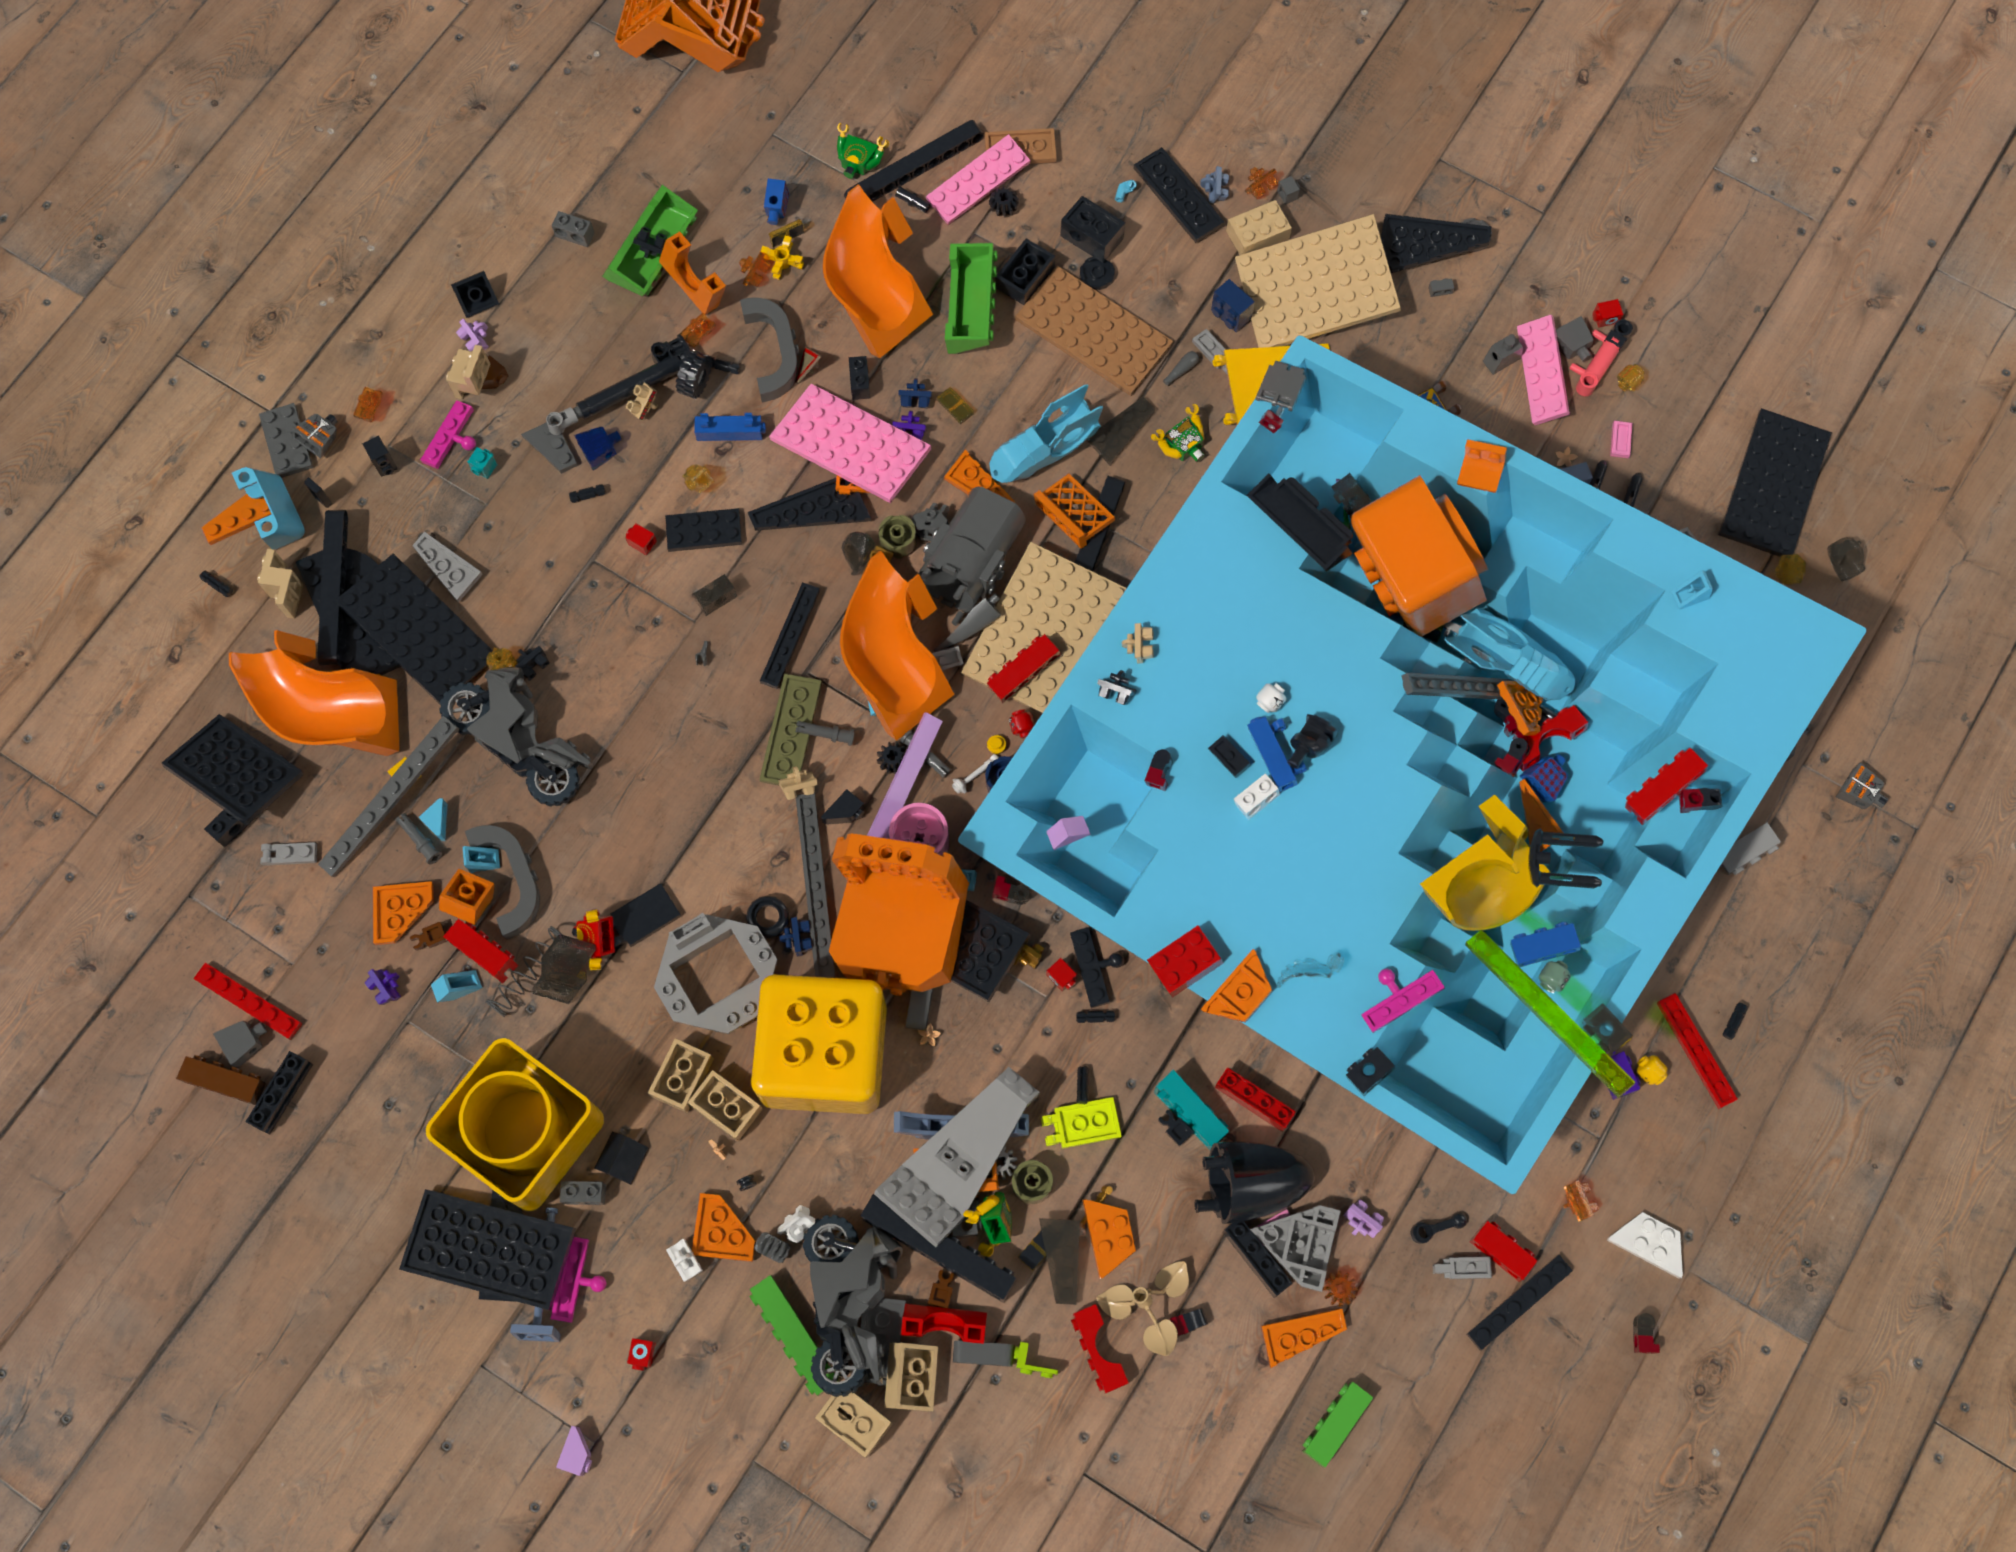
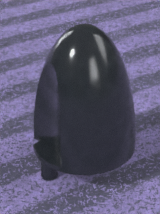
(1253, 1180)

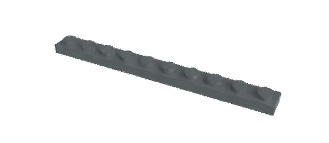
(1452, 686)
(388, 796)
(815, 885)

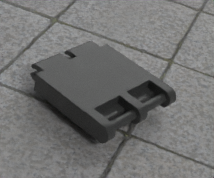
(1282, 385)

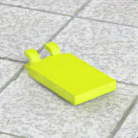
(1083, 1123)

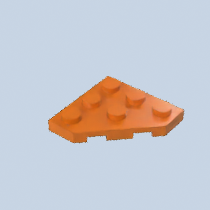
(1522, 706)
(398, 909)
(720, 1231)

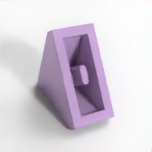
(1067, 831)

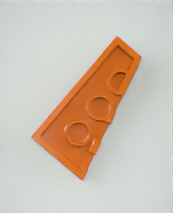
(1298, 1334)

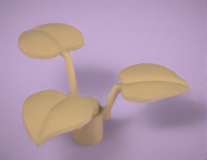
(1118, 1301)

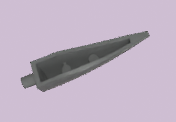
(975, 621)

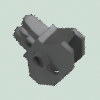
(929, 520)

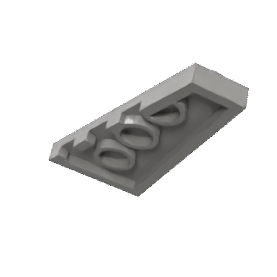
(450, 568)

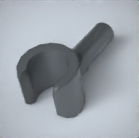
(701, 656)

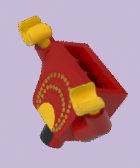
(598, 932)

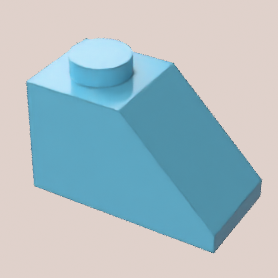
(455, 985)

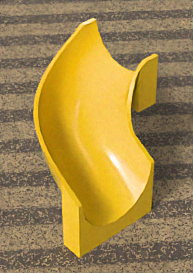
(1489, 879)

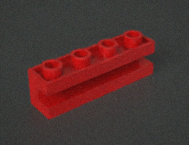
(1023, 668)
(1666, 785)
(480, 950)
(1255, 1099)

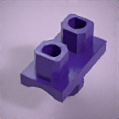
(918, 429)
(385, 983)

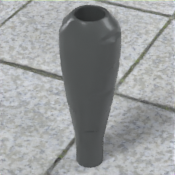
(1186, 363)

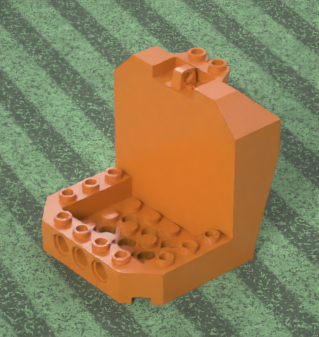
(708, 30)
(897, 913)

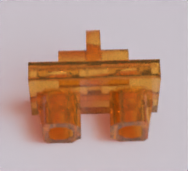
(1256, 188)
(760, 264)
(697, 329)
(368, 404)
(1578, 1201)

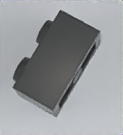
(1441, 287)

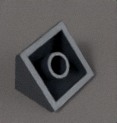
(475, 294)
(621, 1157)

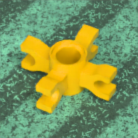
(784, 263)

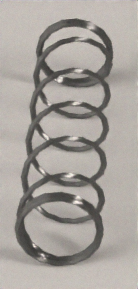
(489, 1002)

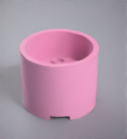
(921, 822)

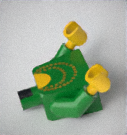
(858, 154)

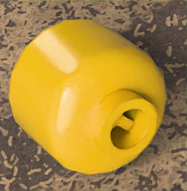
(1652, 1070)

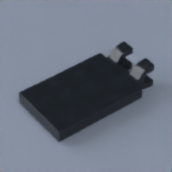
(643, 916)

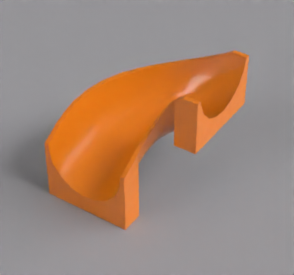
(866, 277)
(883, 652)
(315, 705)

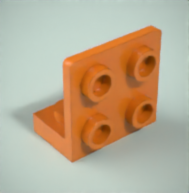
(1482, 466)

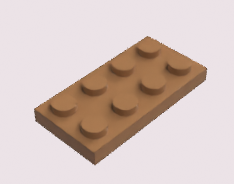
(1035, 143)

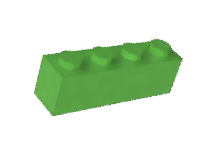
(1337, 1424)

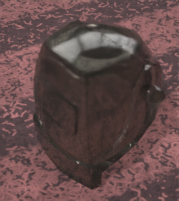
(857, 550)
(1846, 558)

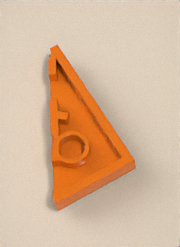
(1536, 814)

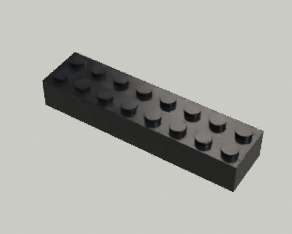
(948, 1254)

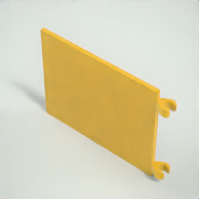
(1245, 374)

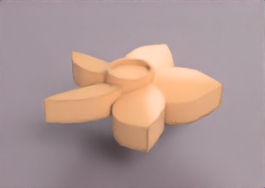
(1565, 457)
(929, 1035)
(718, 1150)

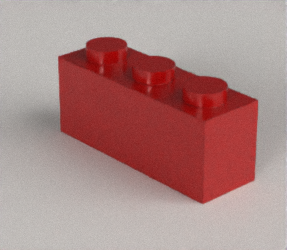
(1504, 1250)

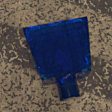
(597, 445)

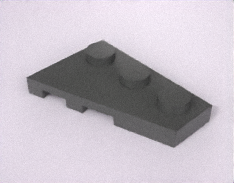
(551, 447)

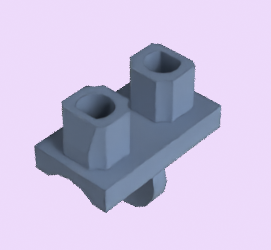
(1212, 184)

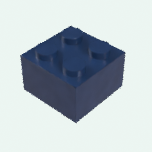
(1232, 305)

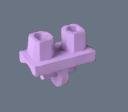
(473, 331)
(1363, 1222)

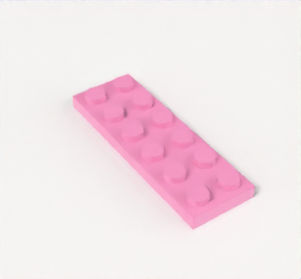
(978, 179)
(1543, 370)

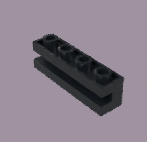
(279, 1092)
(1257, 1258)

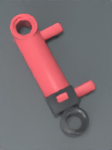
(1604, 357)

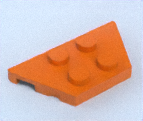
(1241, 991)
(1109, 1235)

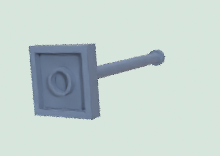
(537, 1331)

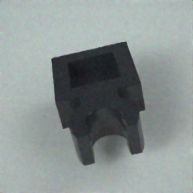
(1177, 1130)

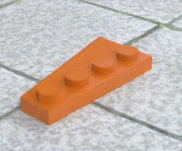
(968, 474)
(236, 518)

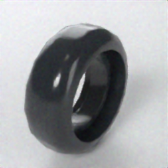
(770, 901)

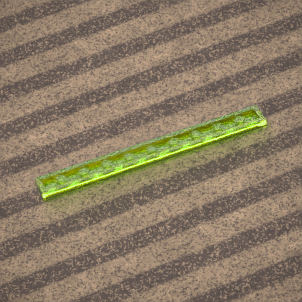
(1549, 1013)

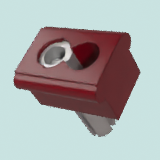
(1272, 421)

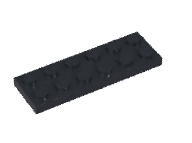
(1178, 195)

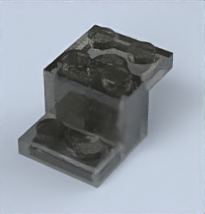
(564, 969)

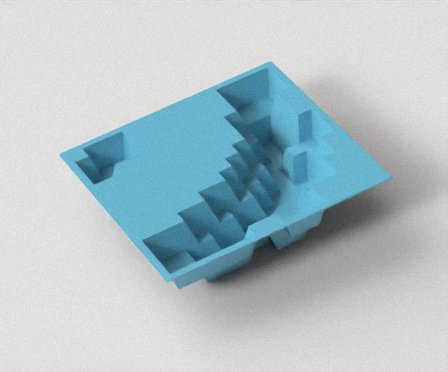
(1404, 778)

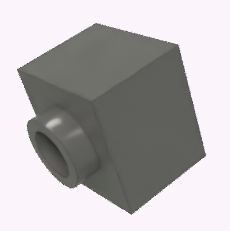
(1288, 190)

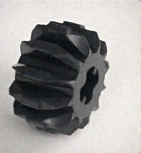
(1004, 201)
(885, 759)

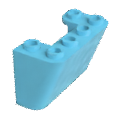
(284, 517)

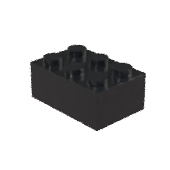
(1025, 271)

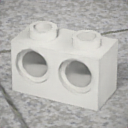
(1256, 796)

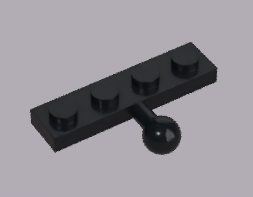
(1091, 967)

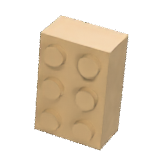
(1259, 228)
(680, 1075)
(725, 1105)
(911, 1377)

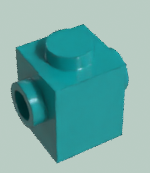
(482, 463)

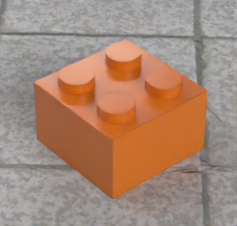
(466, 896)

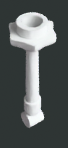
(960, 785)

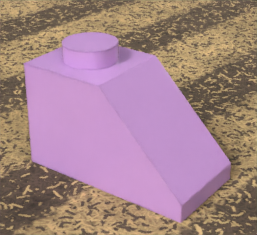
(575, 1453)

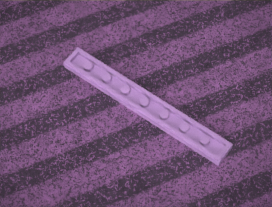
(905, 775)

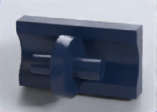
(907, 395)
(800, 945)

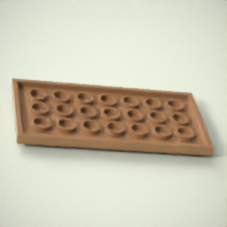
(1094, 330)

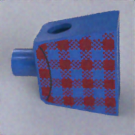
(776, 200)
(1546, 777)

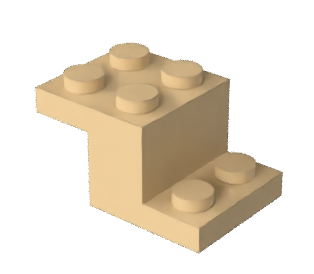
(468, 371)
(280, 583)

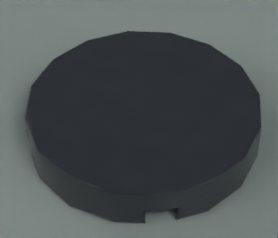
(1097, 278)

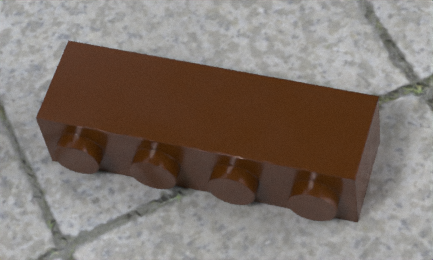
(221, 1080)

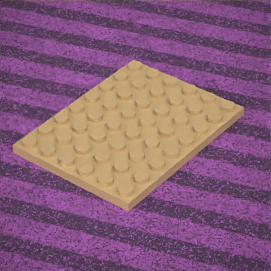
(1318, 283)
(1049, 599)

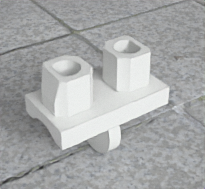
(797, 1224)
(684, 1260)

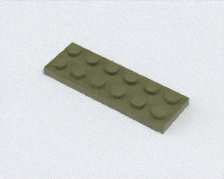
(786, 747)

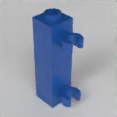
(729, 427)
(1272, 754)

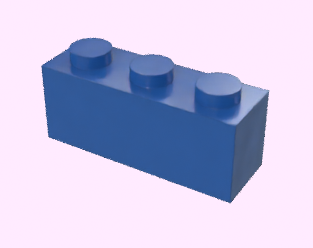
(1545, 944)

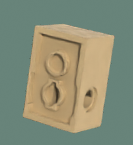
(854, 1422)

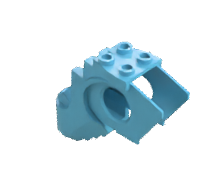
(1047, 440)
(1513, 653)

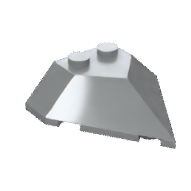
(1302, 1243)

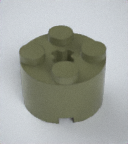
(897, 535)
(1037, 1171)

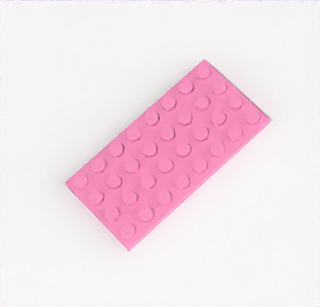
(850, 443)

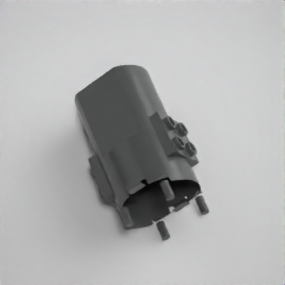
(971, 550)

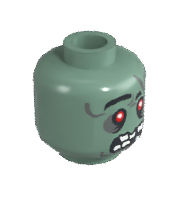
(1554, 976)

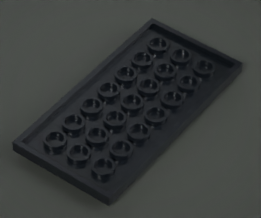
(1775, 483)
(415, 627)
(488, 1249)

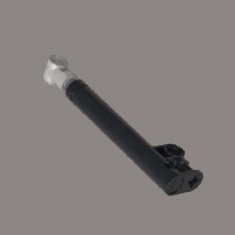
(663, 368)

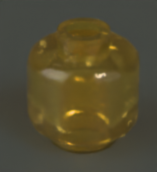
(1630, 377)

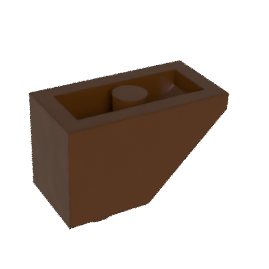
(495, 376)

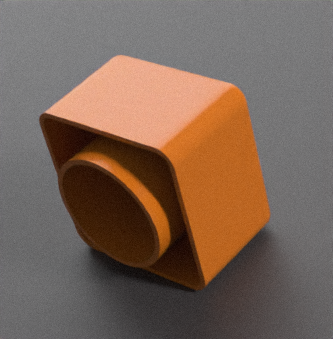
(1420, 556)

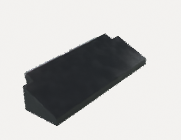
(1297, 515)

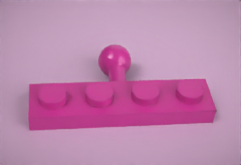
(448, 434)
(1401, 1000)
(570, 1282)

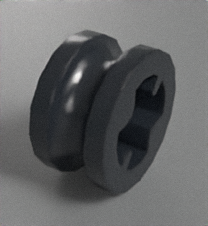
(746, 1182)

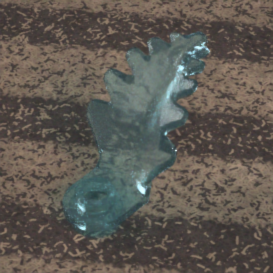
(1311, 968)

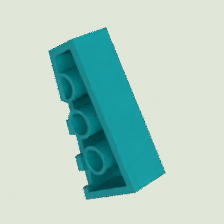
(1190, 1108)

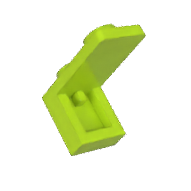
(1021, 1354)

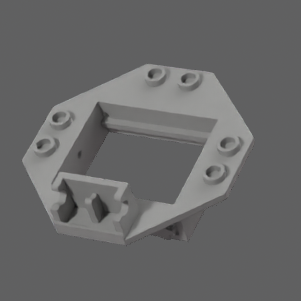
(693, 940)

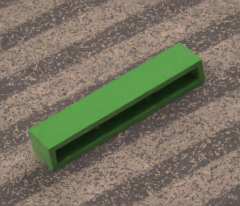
(788, 1329)

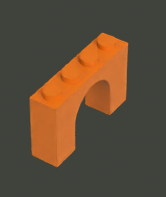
(704, 293)

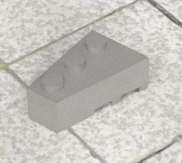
(1750, 849)

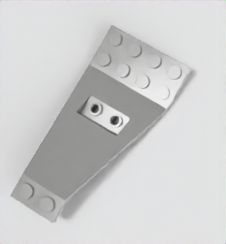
(932, 1189)

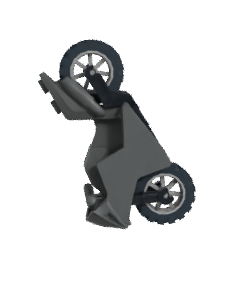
(507, 730)
(842, 1293)

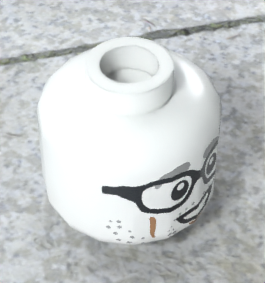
(1271, 697)

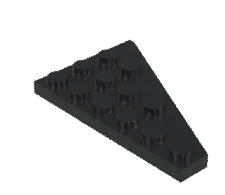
(1422, 240)

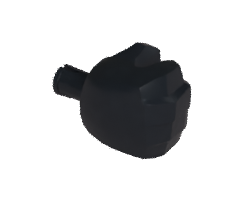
(1312, 739)

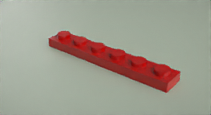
(247, 1001)
(1697, 1051)

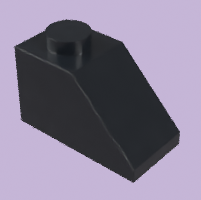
(844, 809)

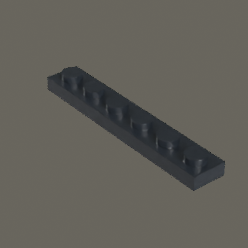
(789, 635)
(1519, 1302)

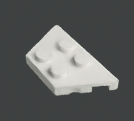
(1651, 1242)

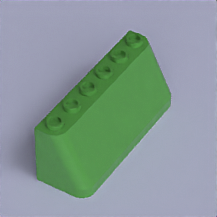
(664, 215)
(971, 296)

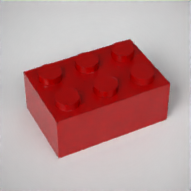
(1185, 961)

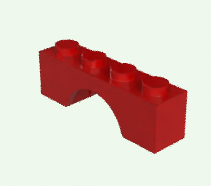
(1567, 724)
(967, 1324)
(1110, 1375)

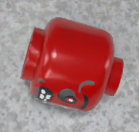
(1021, 723)

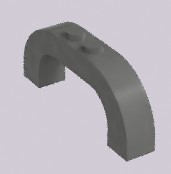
(783, 379)
(527, 909)

